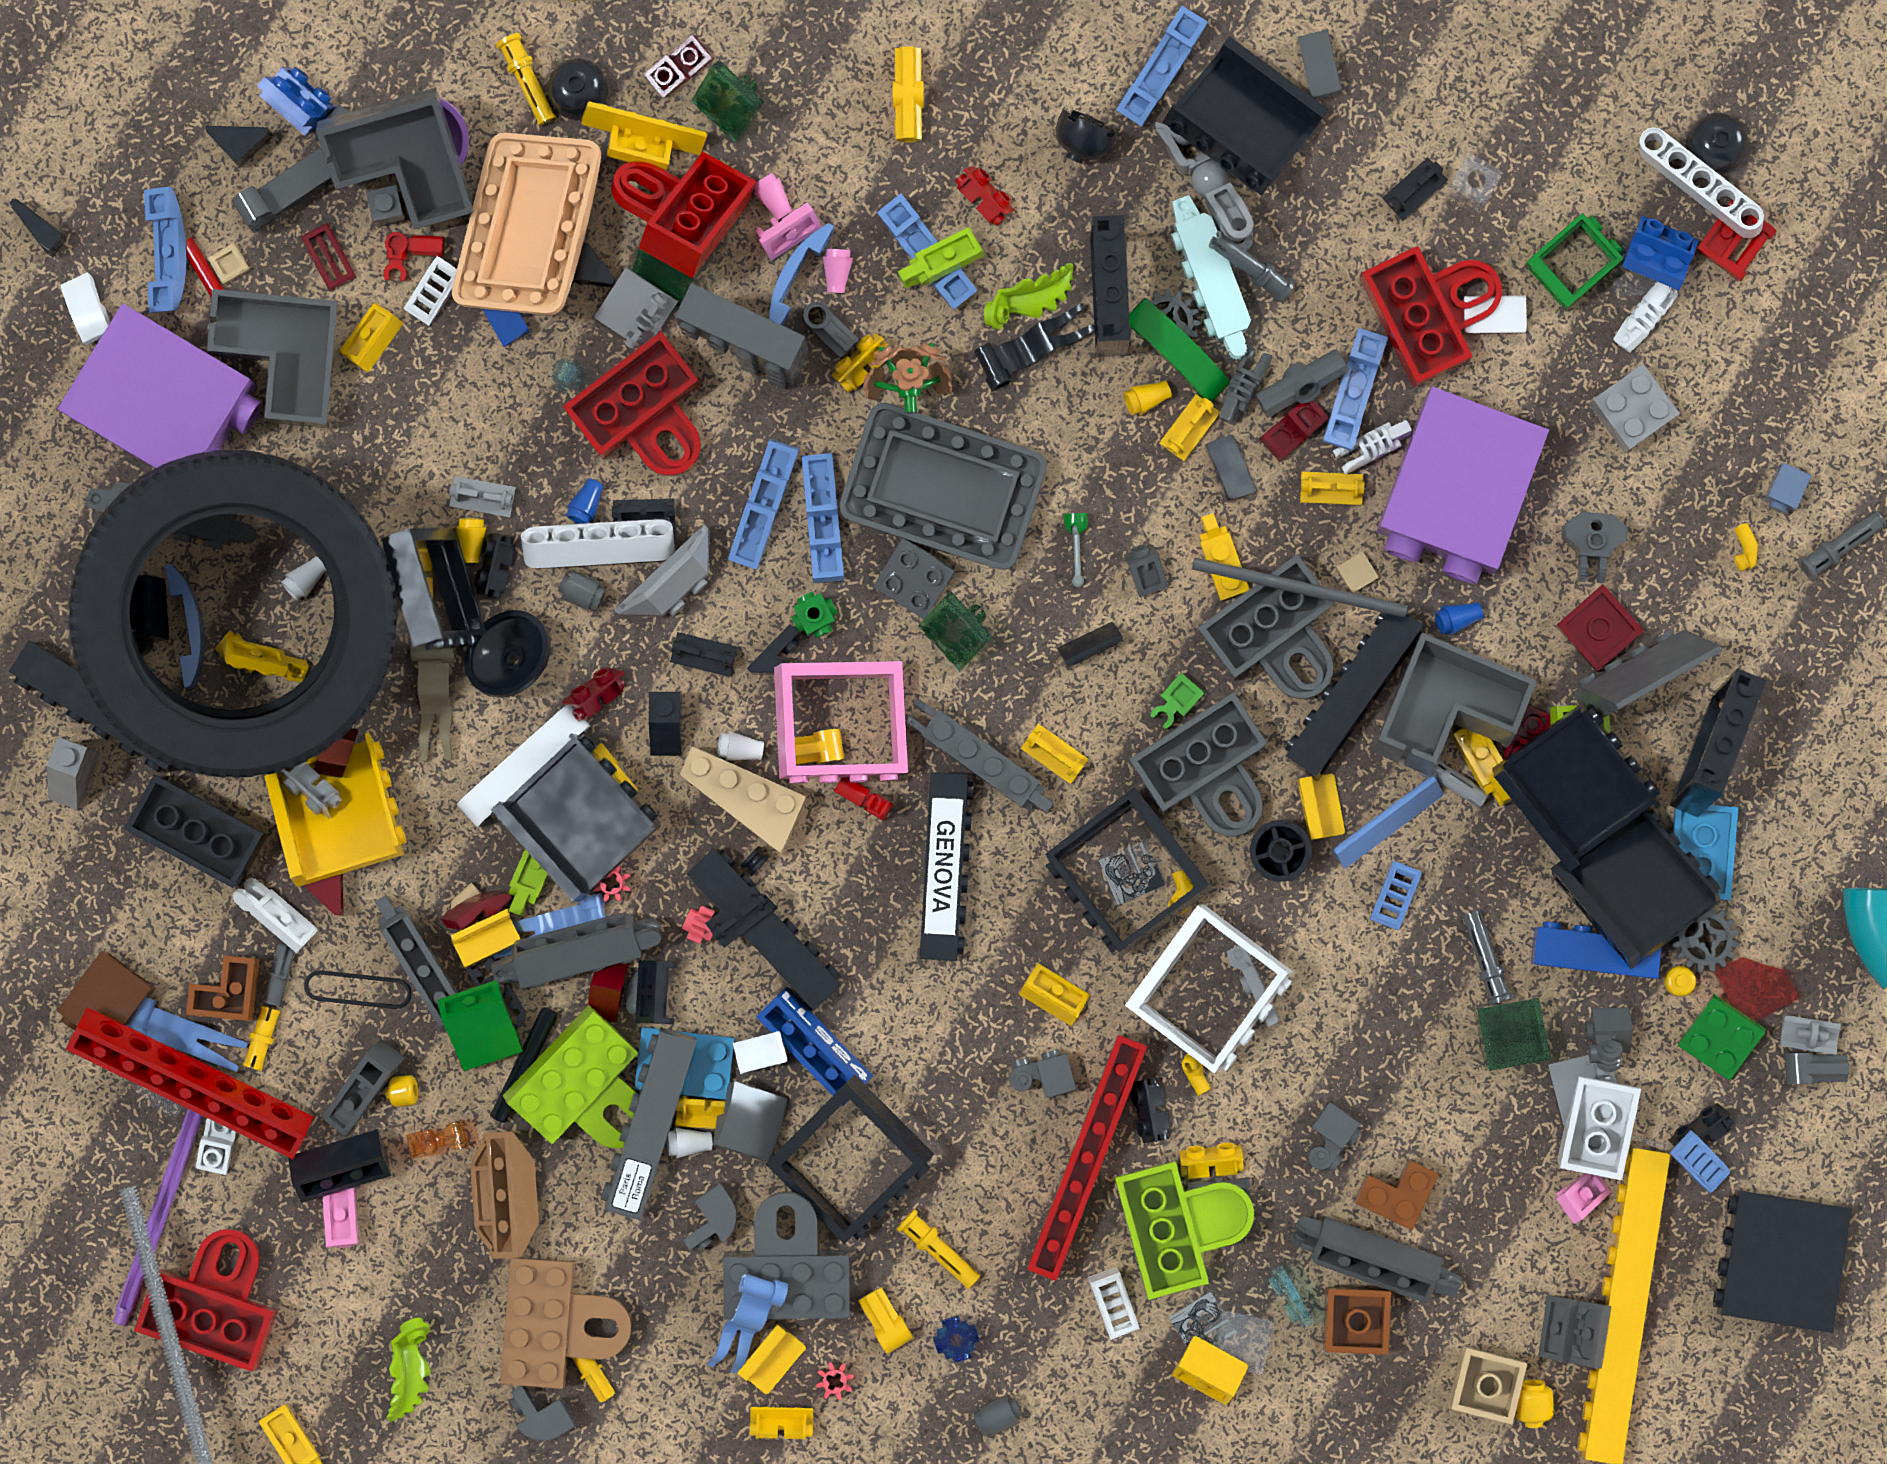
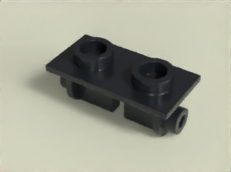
(1415, 188)
(644, 510)
(494, 553)
(703, 654)
(739, 916)
(1712, 1121)
(1151, 1125)

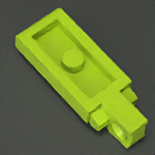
(941, 259)
(526, 883)

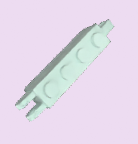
(1212, 276)

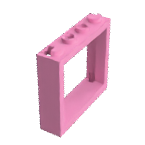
(783, 678)

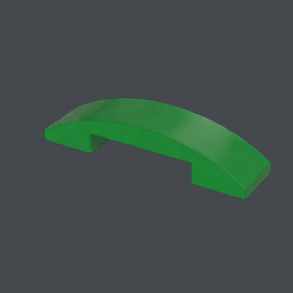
(1178, 350)

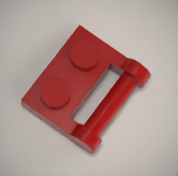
(1722, 240)

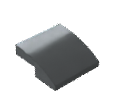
(750, 1121)
(1574, 1331)

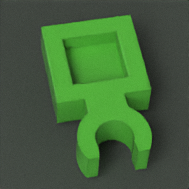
(1180, 697)

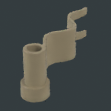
(434, 695)

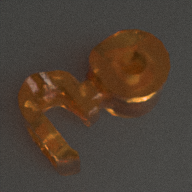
(427, 1141)

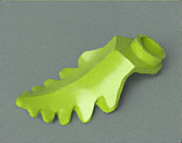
(1029, 297)
(408, 1368)

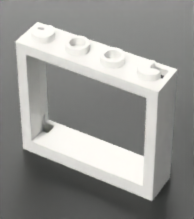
(1166, 962)

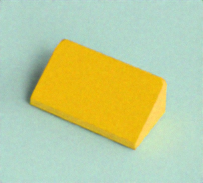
(371, 337)
(1054, 994)

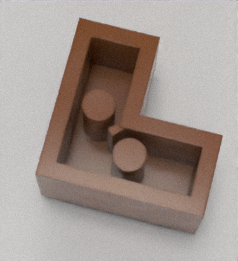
(234, 996)
(1398, 1203)

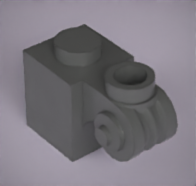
(1610, 1036)
(1051, 1071)
(1337, 1130)

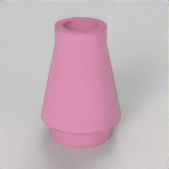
(772, 195)
(837, 268)

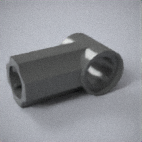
(831, 331)
(1811, 1068)

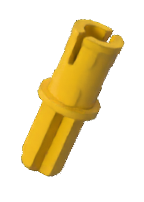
(595, 1378)

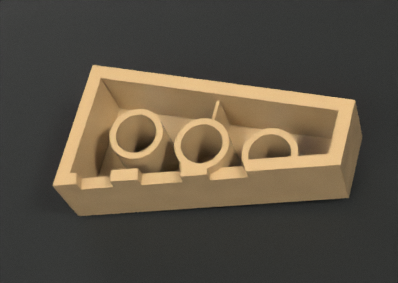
(751, 799)

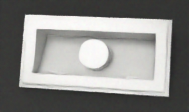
(1507, 318)

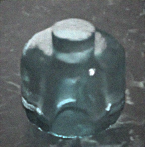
(568, 374)

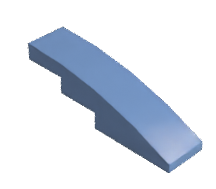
(763, 504)
(822, 518)

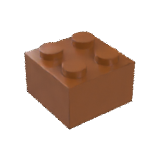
(1356, 1320)

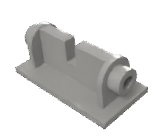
(482, 496)
(318, 798)

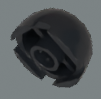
(574, 85)
(1083, 136)
(1718, 142)
(1280, 851)

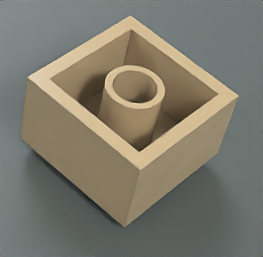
(1487, 1385)

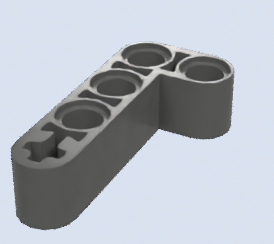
(283, 191)

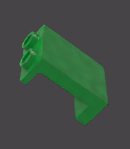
(479, 1025)

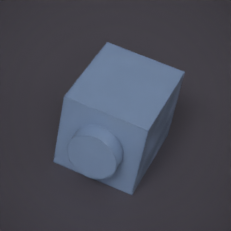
(1787, 488)

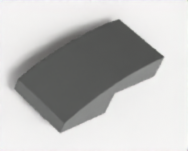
(1320, 64)

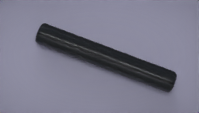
(525, 1059)

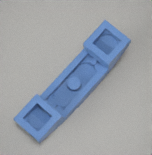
(1162, 66)
(913, 237)
(814, 244)
(169, 249)
(1355, 389)
(190, 664)

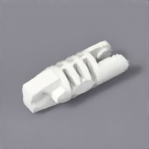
(1645, 316)
(1375, 444)

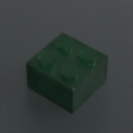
(1512, 1034)

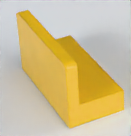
(1321, 807)
(485, 939)
(772, 1359)
(1210, 1370)

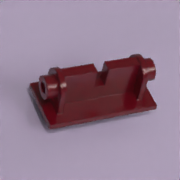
(604, 684)

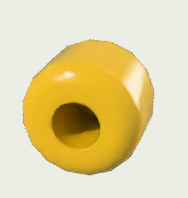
(1679, 981)
(402, 1091)

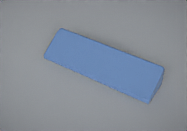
(1388, 822)

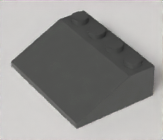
(1644, 671)

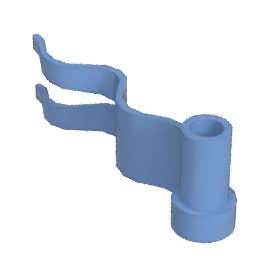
(589, 909)
(181, 1033)
(749, 1317)

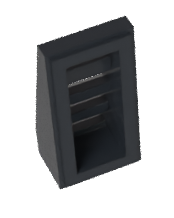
(45, 234)

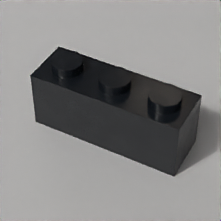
(339, 1166)

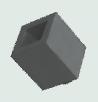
(386, 206)

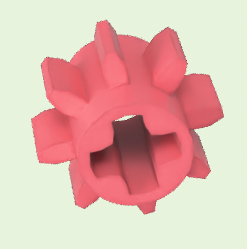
(615, 891)
(696, 924)
(832, 1371)

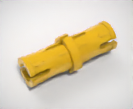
(261, 1038)

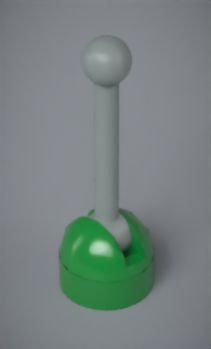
(1076, 524)

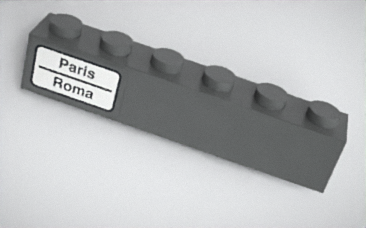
(649, 1124)

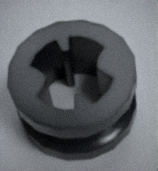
(755, 860)

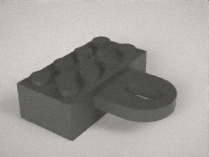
(1270, 628)
(1203, 762)
(815, 1277)

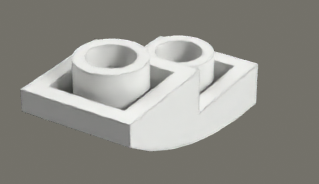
(85, 308)
(215, 1148)

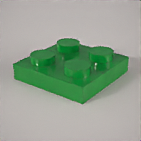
(1721, 1037)

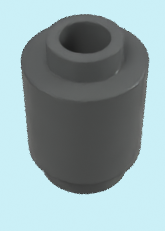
(581, 591)
(998, 1415)

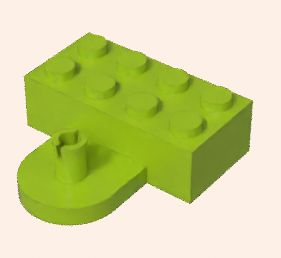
(1177, 1225)

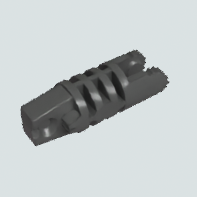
(1243, 386)

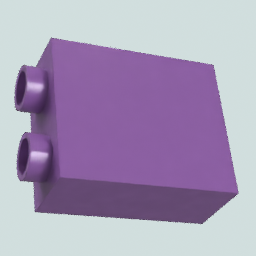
(158, 393)
(1460, 485)

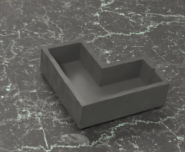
(404, 139)
(292, 336)
(755, 340)
(1449, 688)

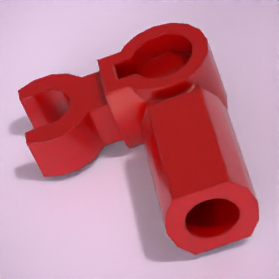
(419, 245)
(860, 796)

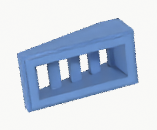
(1407, 871)
(1701, 1163)

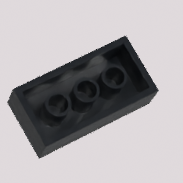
(196, 832)

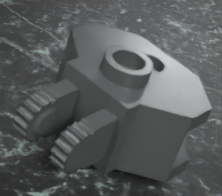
(1593, 544)

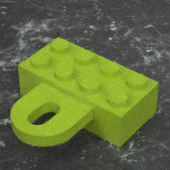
(577, 1081)

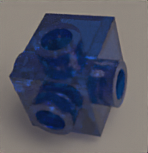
(956, 1326)

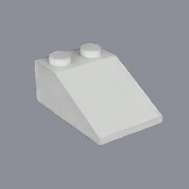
(1599, 1128)

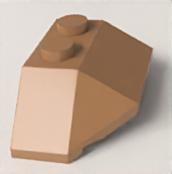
(504, 1194)

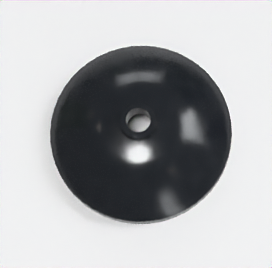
(508, 638)

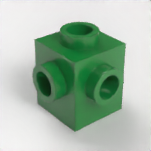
(819, 626)

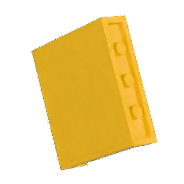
(359, 829)

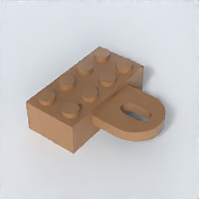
(549, 1322)

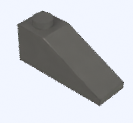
(363, 1086)

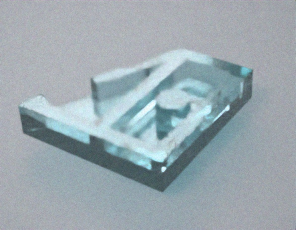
(1295, 1309)

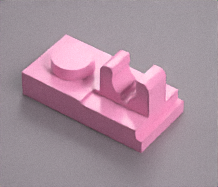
(789, 231)
(340, 1219)

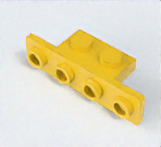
(642, 137)

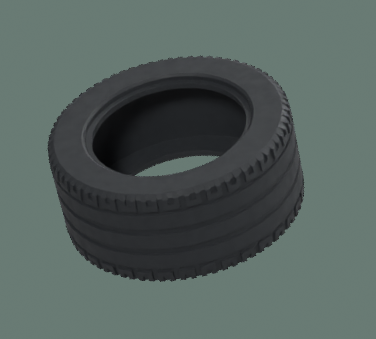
(251, 738)

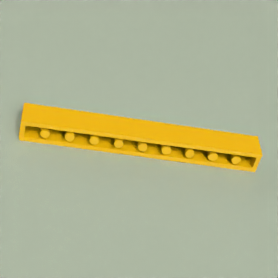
(1627, 1295)

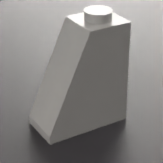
(69, 772)

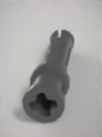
(1262, 273)
(1830, 552)
(1491, 972)

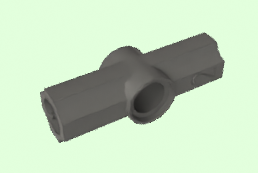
(1301, 383)

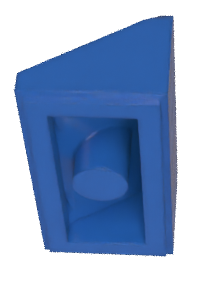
(507, 325)

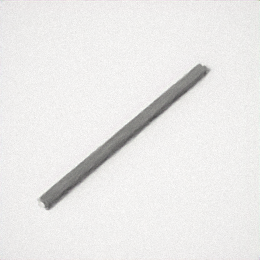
(166, 1329)

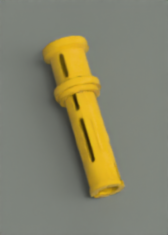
(520, 66)
(927, 1239)

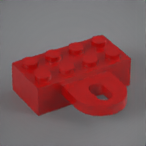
(683, 214)
(1424, 310)
(638, 404)
(215, 1309)

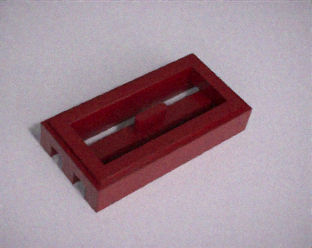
(341, 280)

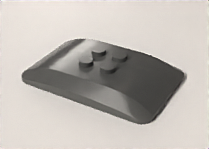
(943, 486)

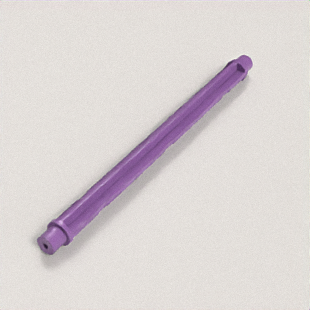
(159, 1212)

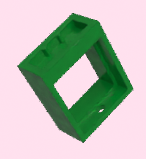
(1548, 279)

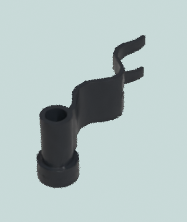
(1027, 348)

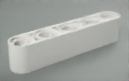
(1705, 196)
(598, 543)
(521, 765)

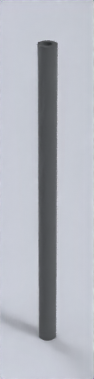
(1299, 587)

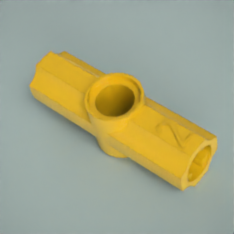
(908, 94)

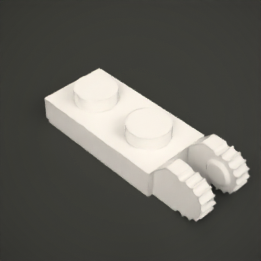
(275, 914)

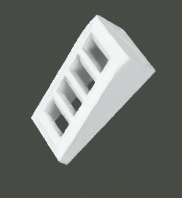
(430, 274)
(1105, 1278)

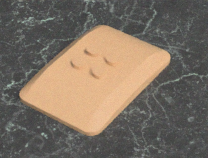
(527, 223)

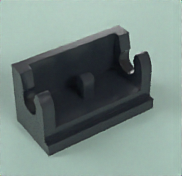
(652, 992)

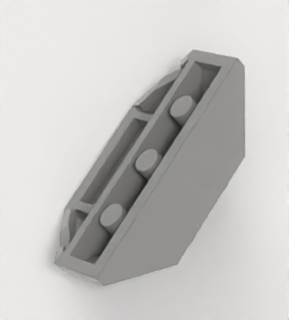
(672, 581)

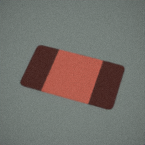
(335, 758)

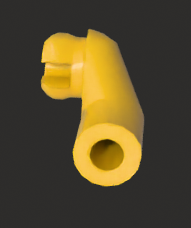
(1749, 548)
(1183, 887)
(1194, 1073)

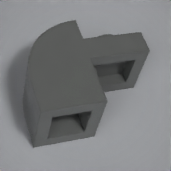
(721, 1216)
(542, 1423)

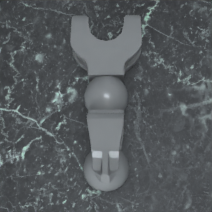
(1215, 186)

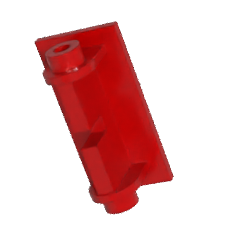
(977, 185)

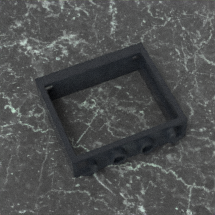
(1109, 286)
(452, 581)
(1717, 743)
(1130, 800)
(888, 1124)

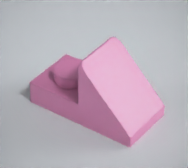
(1582, 1196)

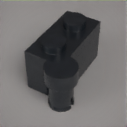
(149, 612)

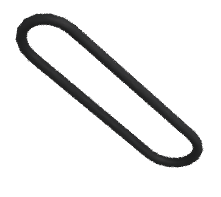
(357, 976)

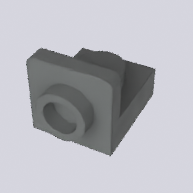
(1146, 569)

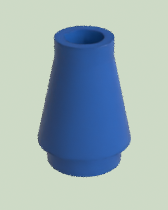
(585, 503)
(1457, 617)

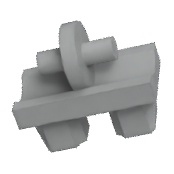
(1809, 1034)

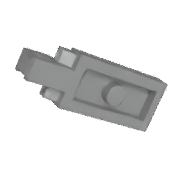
(1251, 980)

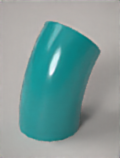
(1867, 925)

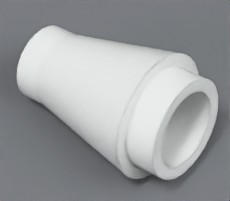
(304, 578)
(738, 747)
(687, 1142)

